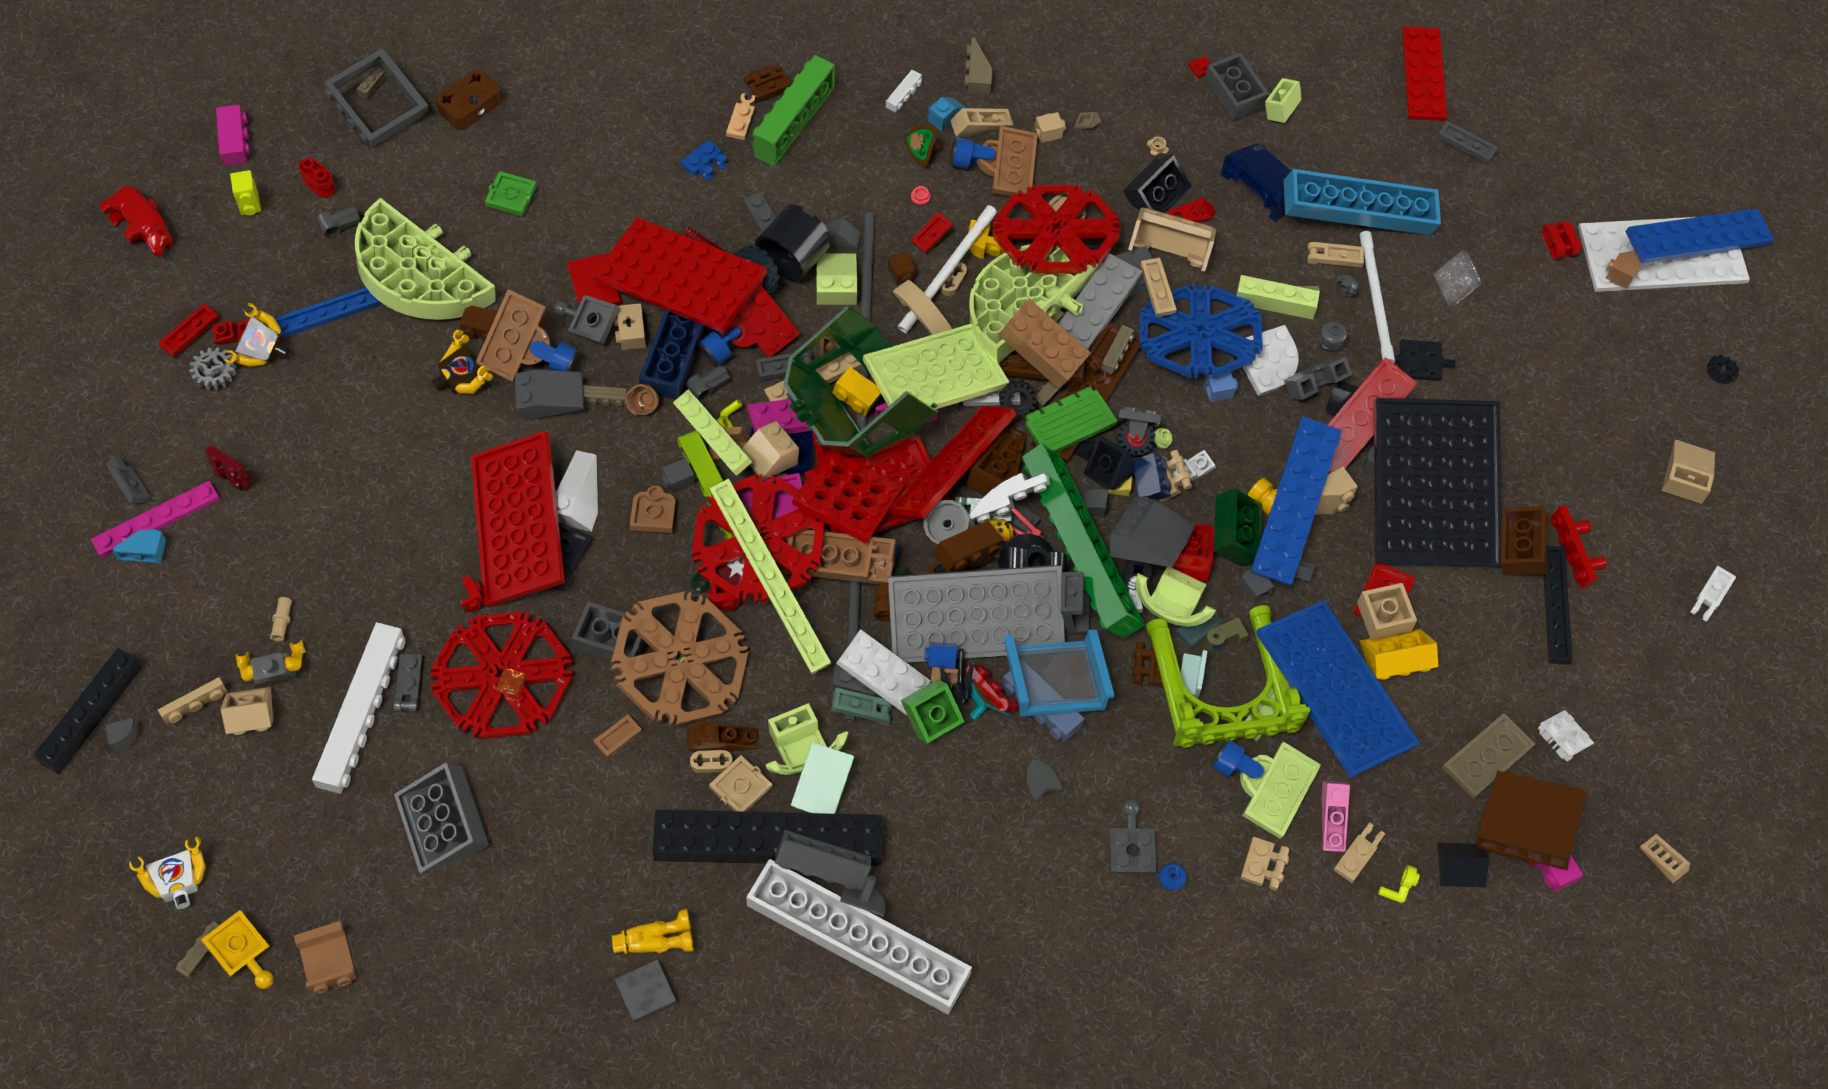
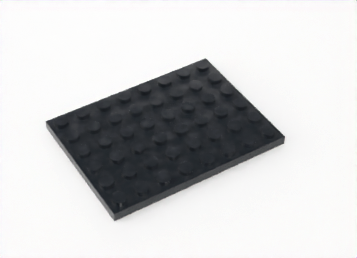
(1437, 482)

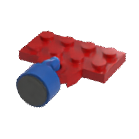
(756, 323)

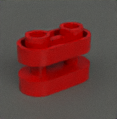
(317, 178)
(1561, 240)

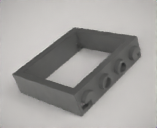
(372, 139)

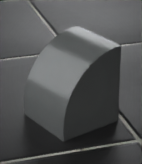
(1095, 501)
(121, 734)

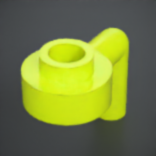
(723, 420)
(1409, 879)

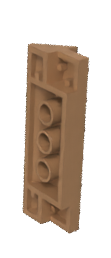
(848, 558)

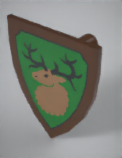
(921, 142)

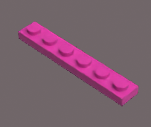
(157, 517)

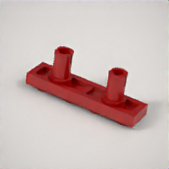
(1575, 552)

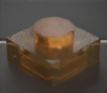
(511, 682)

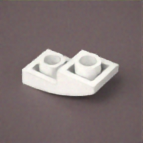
(1197, 466)

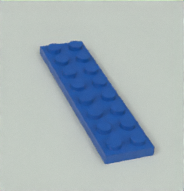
(1699, 235)
(1296, 501)

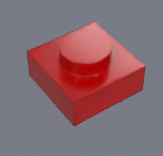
(1199, 67)

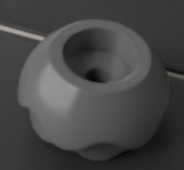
(1347, 284)

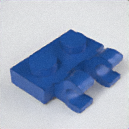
(702, 157)

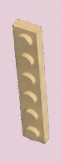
(830, 372)

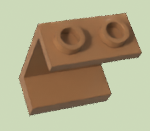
(325, 957)

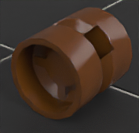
(881, 609)

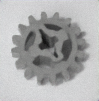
(214, 370)

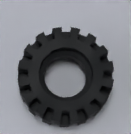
(1018, 386)

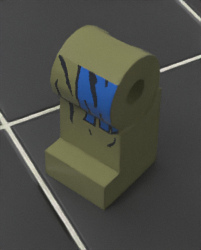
(1225, 634)

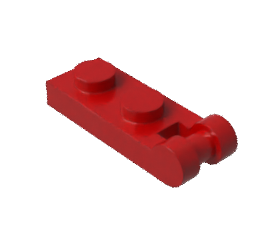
(992, 689)

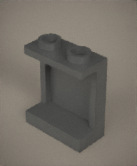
(1074, 603)

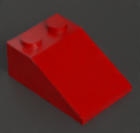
(1197, 554)

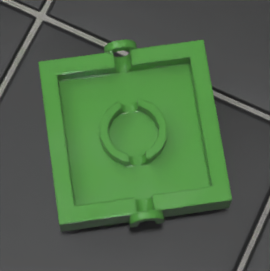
(510, 193)

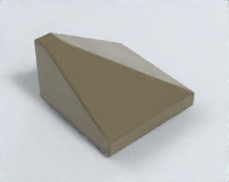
(1089, 120)

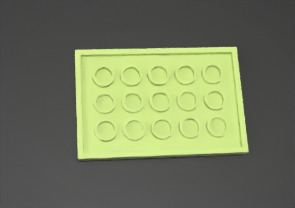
(936, 369)

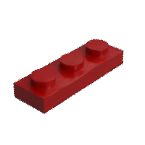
(189, 330)

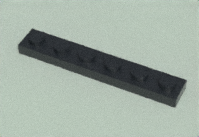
(1557, 607)

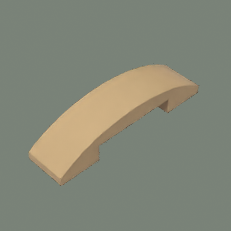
(922, 307)

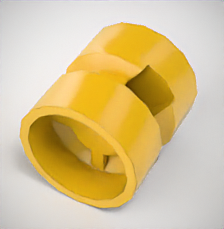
(1263, 493)

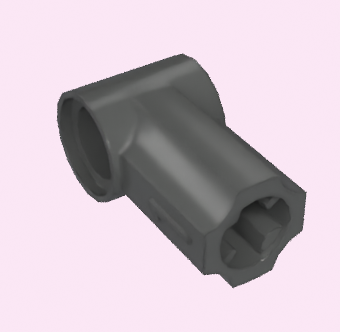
(333, 223)
(704, 385)

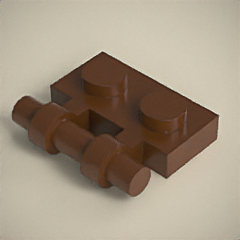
(769, 86)
(1139, 671)

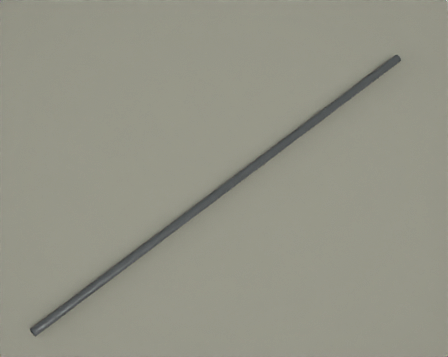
(861, 421)

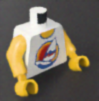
(173, 876)

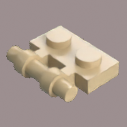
(1182, 478)
(1258, 860)

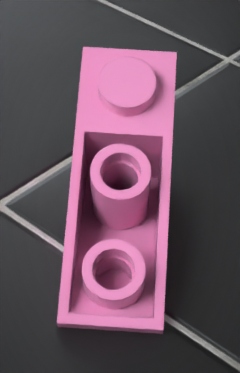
(1335, 815)

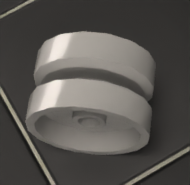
(946, 520)

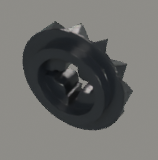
(1714, 369)

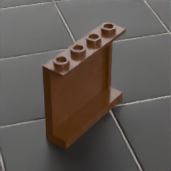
(1531, 819)

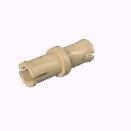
(281, 619)

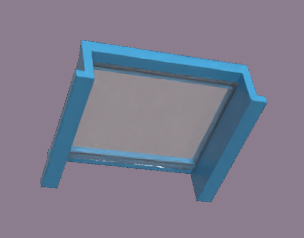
(1059, 676)

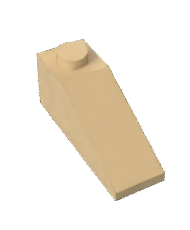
(977, 121)

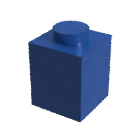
(941, 654)

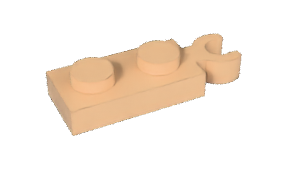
(741, 118)

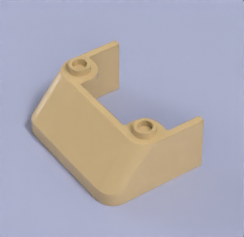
(1174, 236)

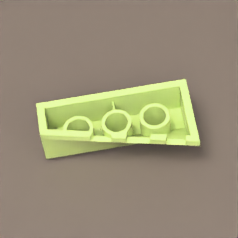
(1279, 297)

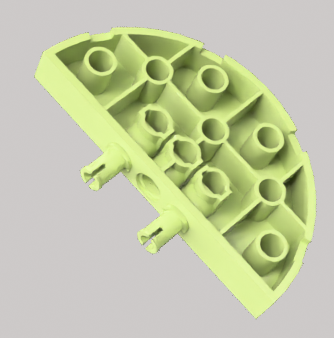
(413, 270)
(1005, 288)

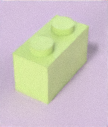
(1283, 100)

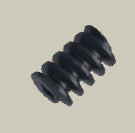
(1131, 570)

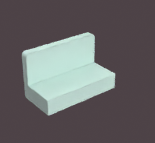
(1193, 672)

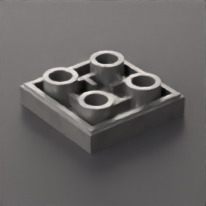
(645, 991)

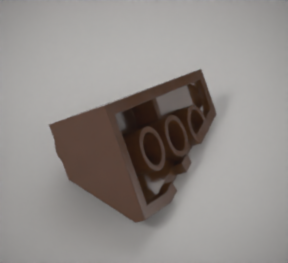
(998, 462)

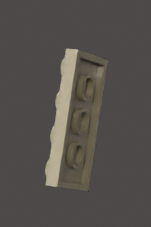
(1492, 750)

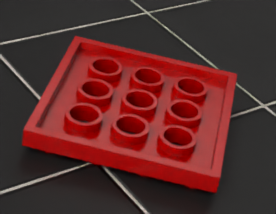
(852, 506)

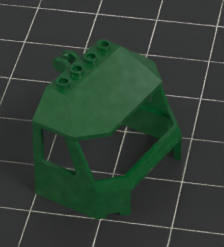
(825, 413)

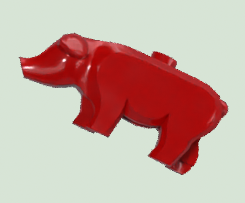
(141, 216)

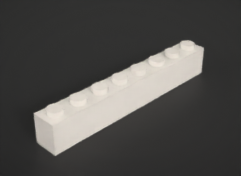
(358, 708)

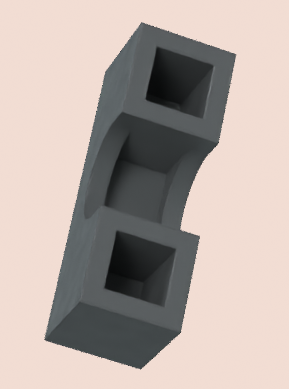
(1327, 371)

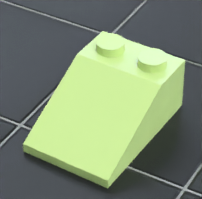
(837, 279)

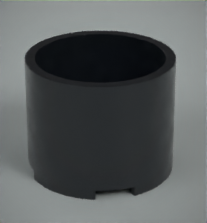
(794, 242)

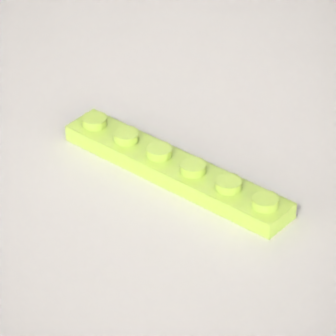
(712, 432)

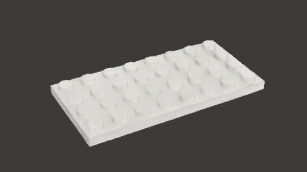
(1607, 239)

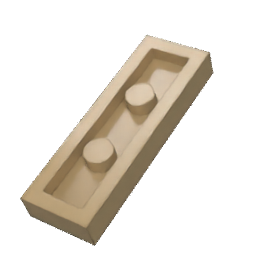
(1158, 287)
(192, 701)

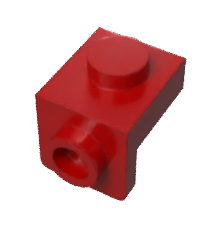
(475, 600)
(722, 600)

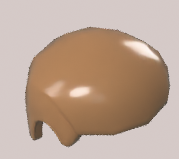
(641, 396)

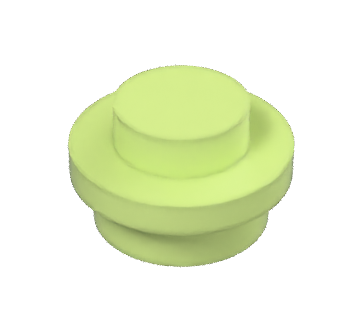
(1162, 438)

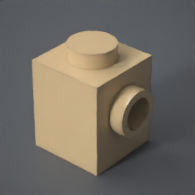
(1049, 127)

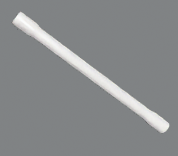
(983, 220)
(1386, 347)

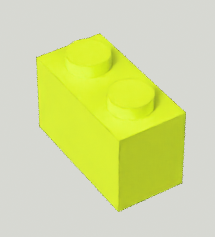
(245, 192)

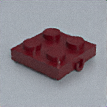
(228, 468)

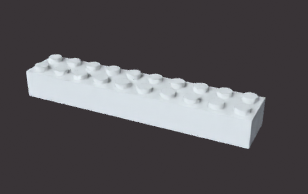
(859, 936)

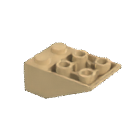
(1689, 472)

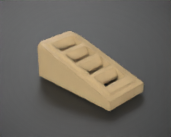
(1667, 869)

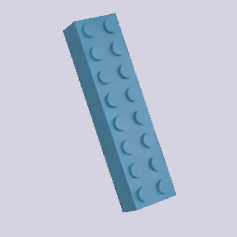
(1361, 202)

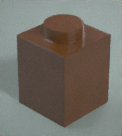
(901, 268)

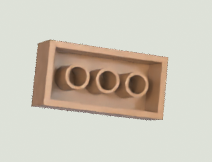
(1044, 343)

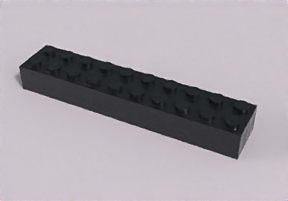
(756, 835)

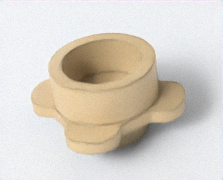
(1157, 141)

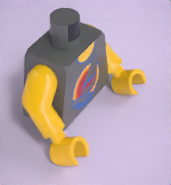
(271, 667)

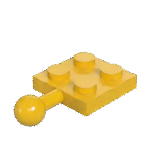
(236, 945)

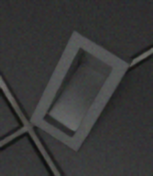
(843, 234)

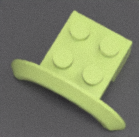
(1174, 598)
(793, 737)

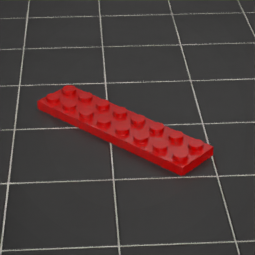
(952, 461)

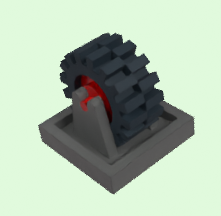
(1137, 429)

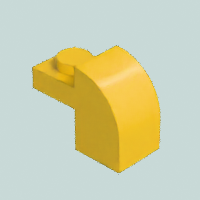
(985, 243)

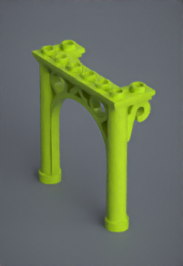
(1180, 700)

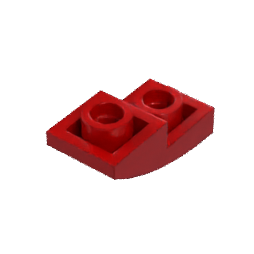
(229, 332)

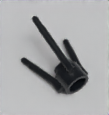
(959, 690)

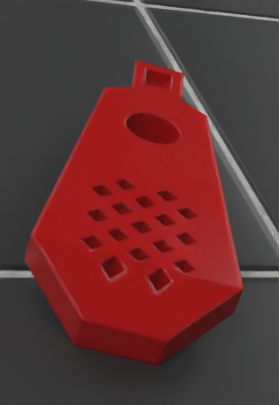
(1195, 211)

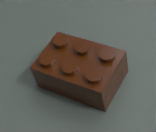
(1524, 540)

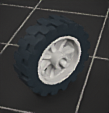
(761, 258)

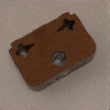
(468, 99)

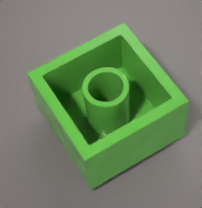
(932, 711)

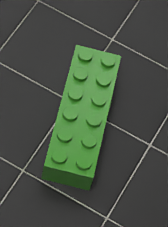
(793, 110)

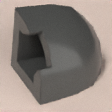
(1042, 779)

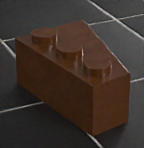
(969, 548)

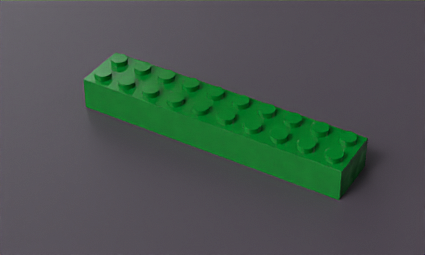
(1084, 543)

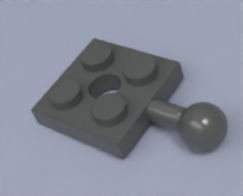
(588, 308)
(1140, 838)

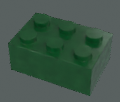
(1237, 526)

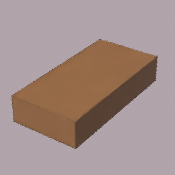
(617, 736)

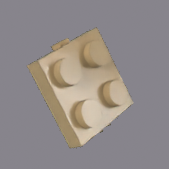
(740, 785)

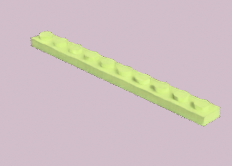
(770, 576)

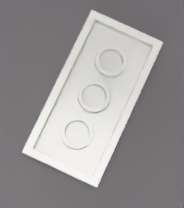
(881, 670)

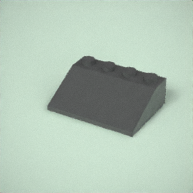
(1150, 533)
(441, 818)

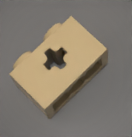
(630, 327)

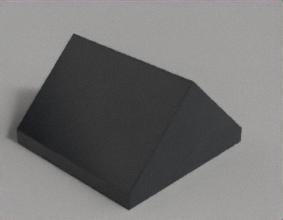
(1109, 464)
(1462, 865)

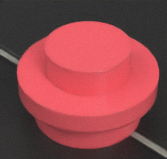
(920, 195)

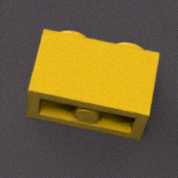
(857, 391)

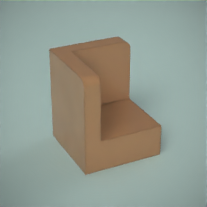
(951, 674)

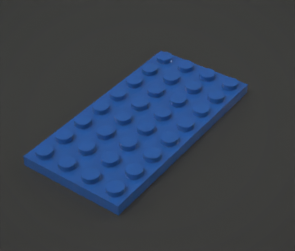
(1338, 688)

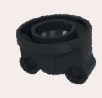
(1019, 548)

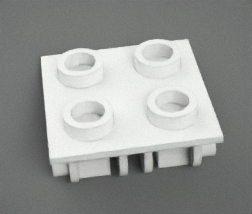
(1566, 733)

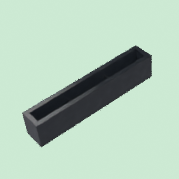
(87, 711)

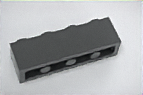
(822, 860)

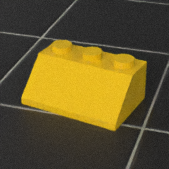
(1400, 654)

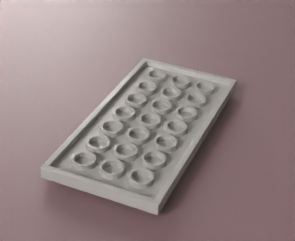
(975, 610)

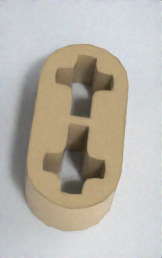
(957, 280)
(712, 755)

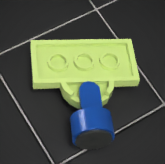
(1273, 784)

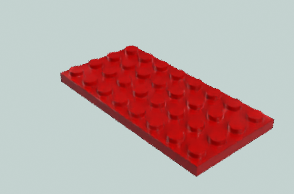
(680, 274)
(517, 519)

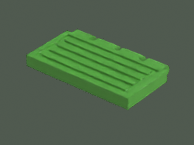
(1071, 421)

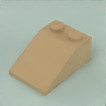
(1337, 493)

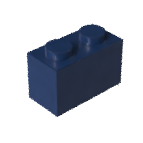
(1152, 477)

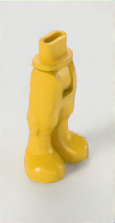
(651, 938)

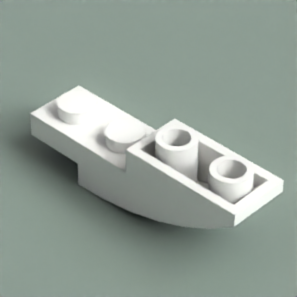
(1000, 498)

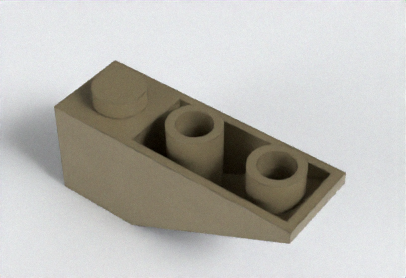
(979, 70)

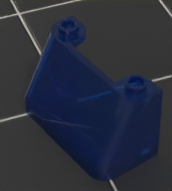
(1261, 173)

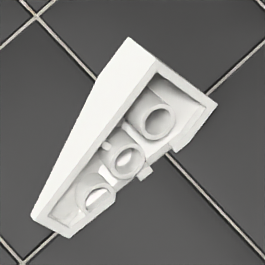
(578, 493)

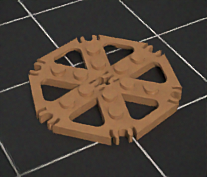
(677, 673)

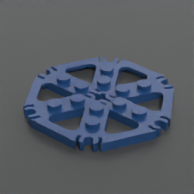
(1213, 332)

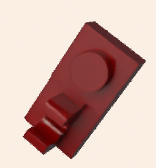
(932, 233)

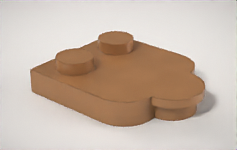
(653, 511)

